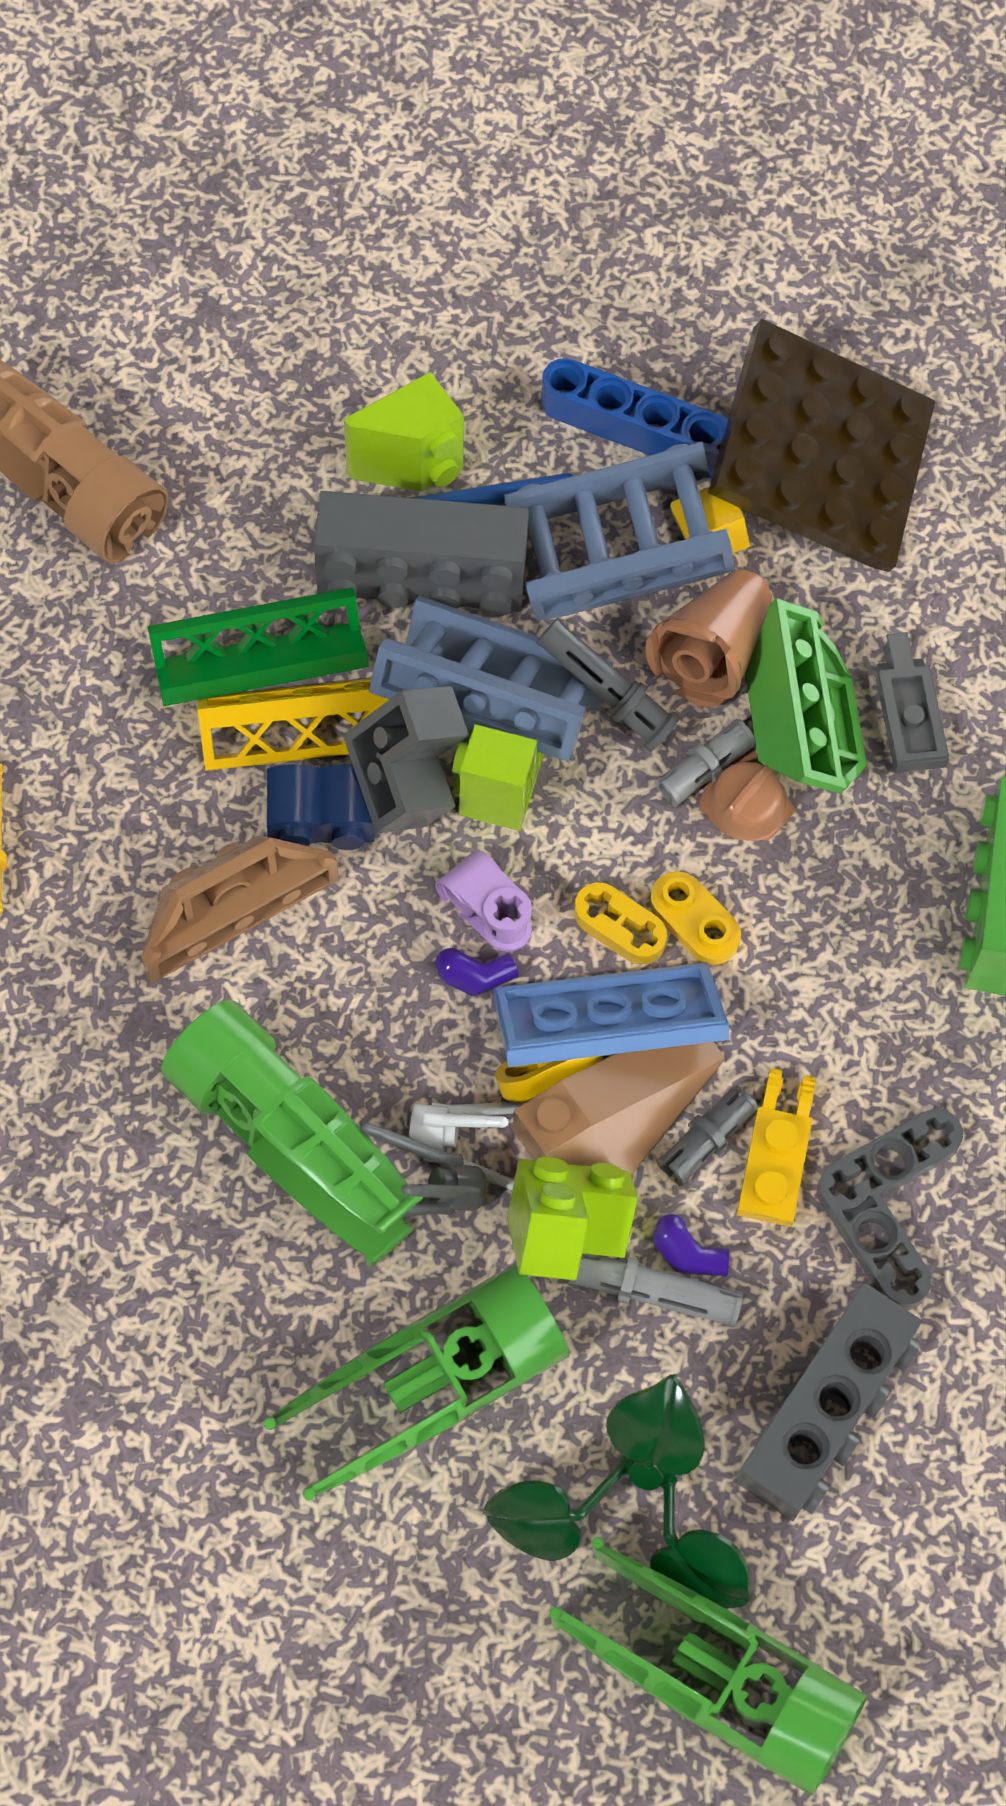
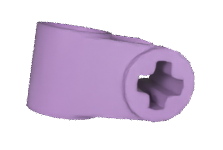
(483, 896)

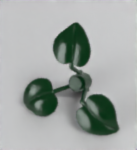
(658, 1439)

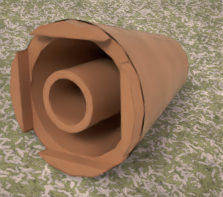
(711, 639)

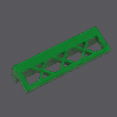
(258, 657)

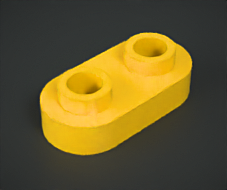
(693, 916)
(528, 1081)

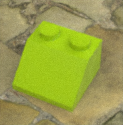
(407, 438)

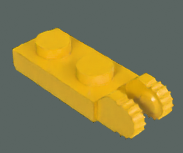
(777, 1155)

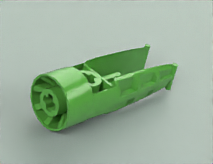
(293, 1128)
(510, 1328)
(804, 1722)

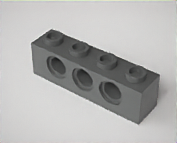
(868, 1323)

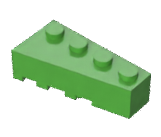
(986, 952)

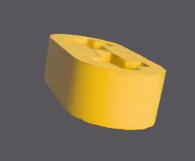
(627, 914)

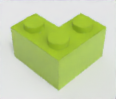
(495, 776)
(566, 1212)

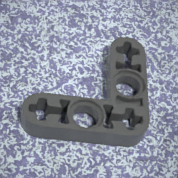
(870, 1207)

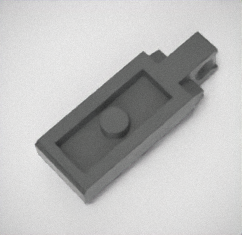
(910, 709)

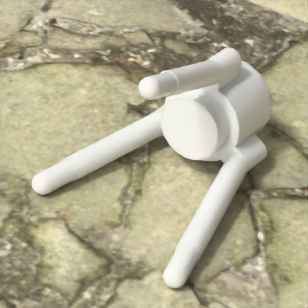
(440, 1123)

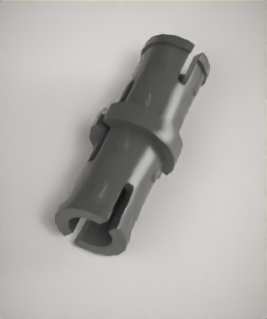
(708, 1135)

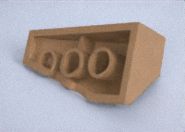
(615, 1106)

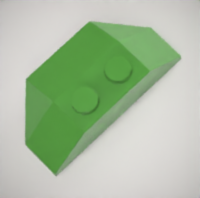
(803, 701)

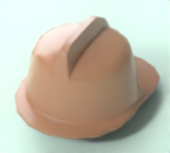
(747, 800)

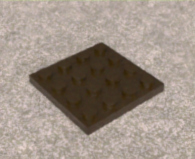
(822, 446)

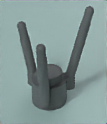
(449, 1187)

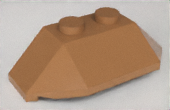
(230, 897)

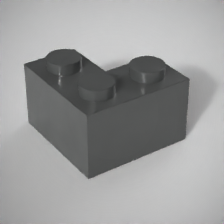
(399, 755)

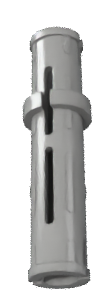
(663, 1289)

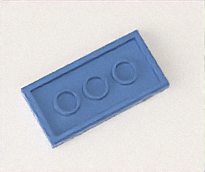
(609, 1014)

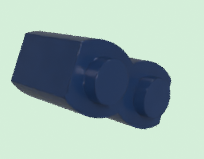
(317, 806)

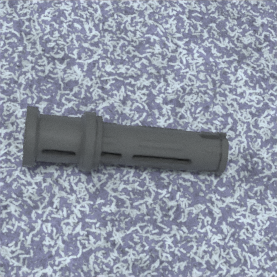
(626, 700)

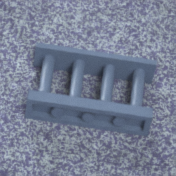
(632, 575)
(485, 695)

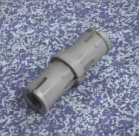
(705, 762)

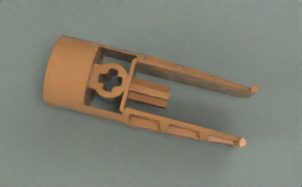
(66, 467)

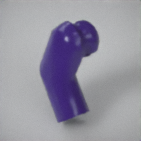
(471, 975)
(683, 1251)

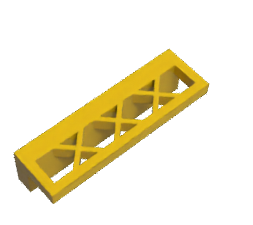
(282, 705)

